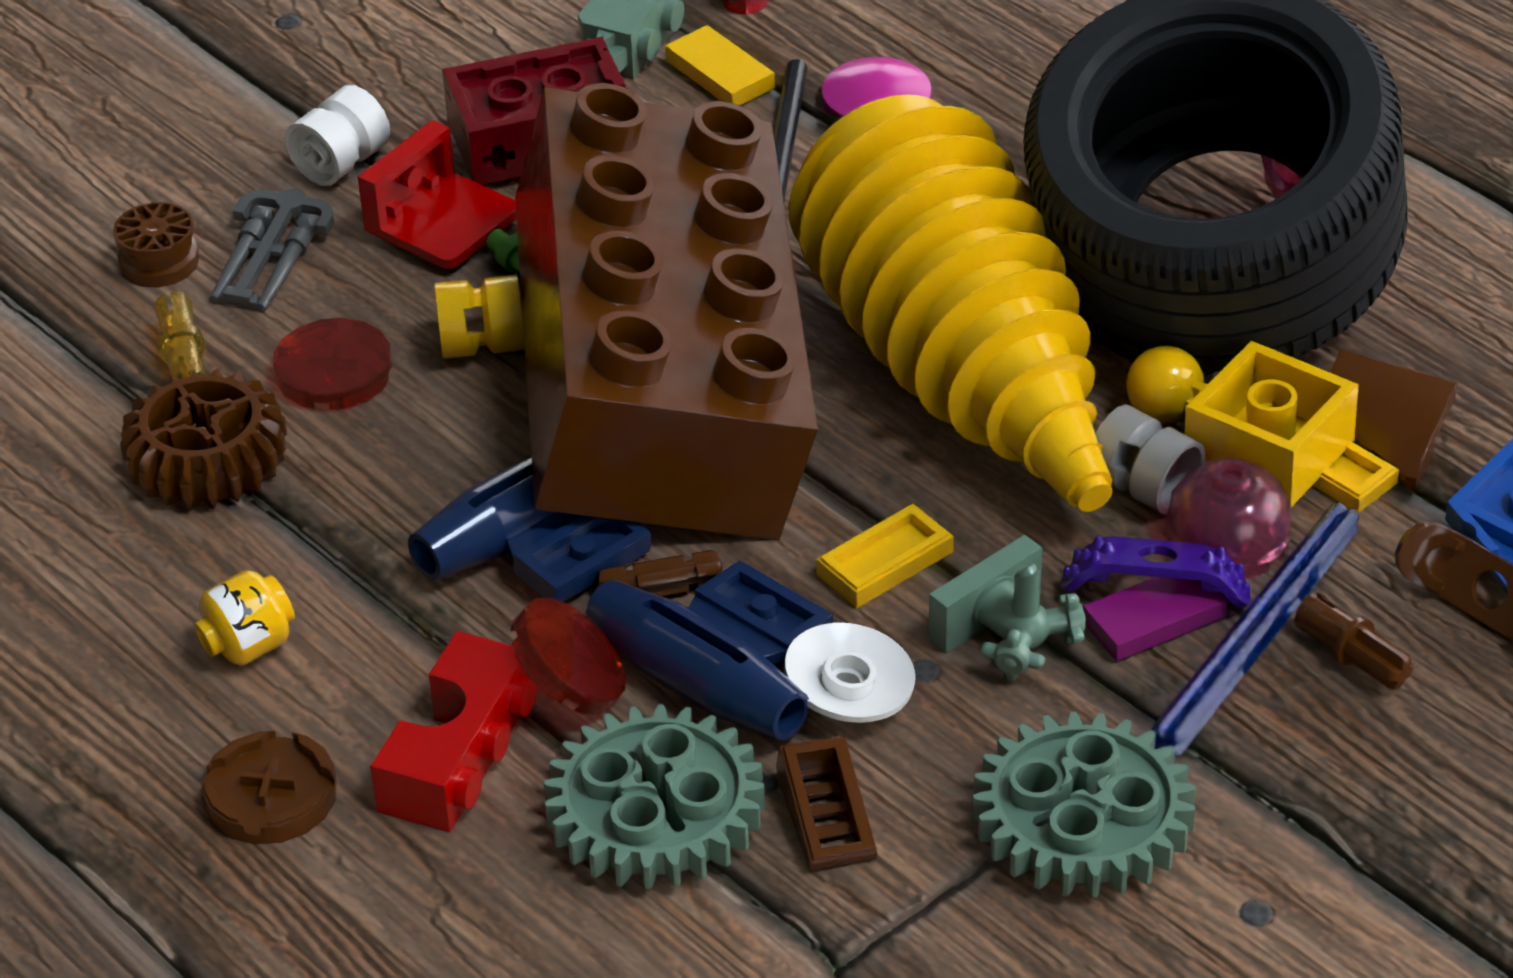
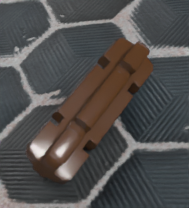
(667, 575)

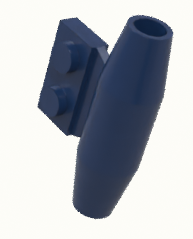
(548, 549)
(718, 647)

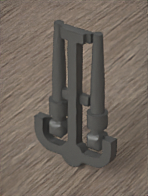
(263, 243)

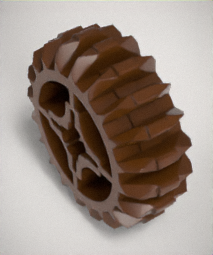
(203, 438)

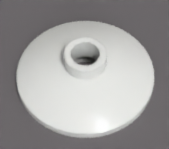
(850, 672)

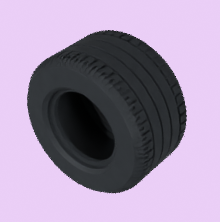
(1202, 79)

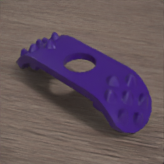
(1190, 562)

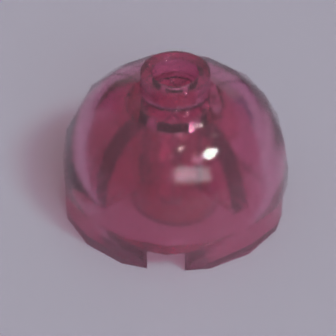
(1232, 507)

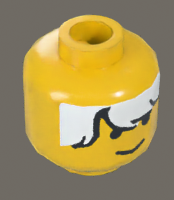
(244, 617)

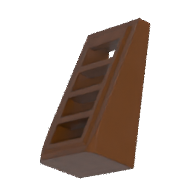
(815, 760)

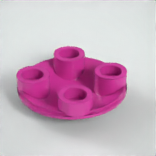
(870, 80)

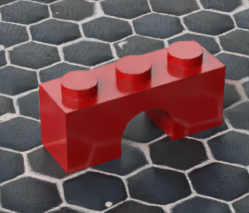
(439, 769)

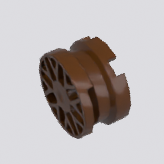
(156, 244)

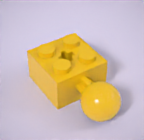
(1253, 410)

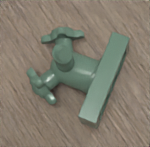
(1006, 598)

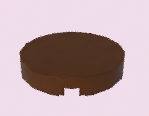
(269, 787)

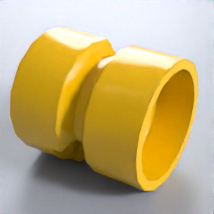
(500, 315)

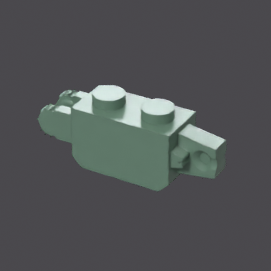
(631, 29)

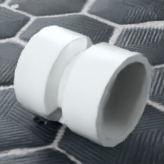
(337, 135)

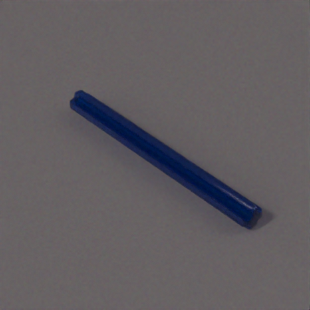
(1255, 629)

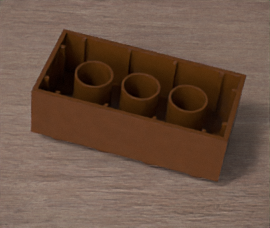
(660, 315)

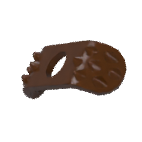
(1451, 568)

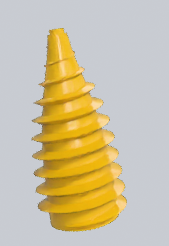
(954, 283)

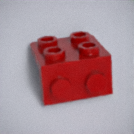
(426, 206)

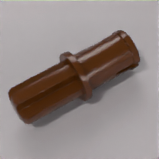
(1353, 641)

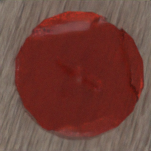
(332, 363)
(567, 656)

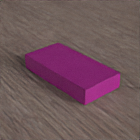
(1151, 614)

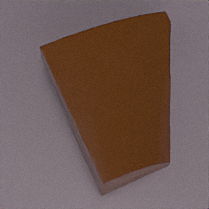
(1397, 412)

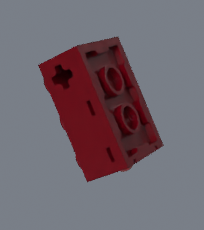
(497, 101)

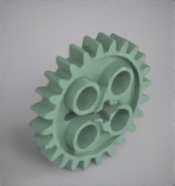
(1084, 804)
(621, 822)

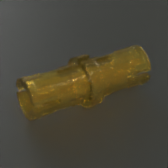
(180, 340)

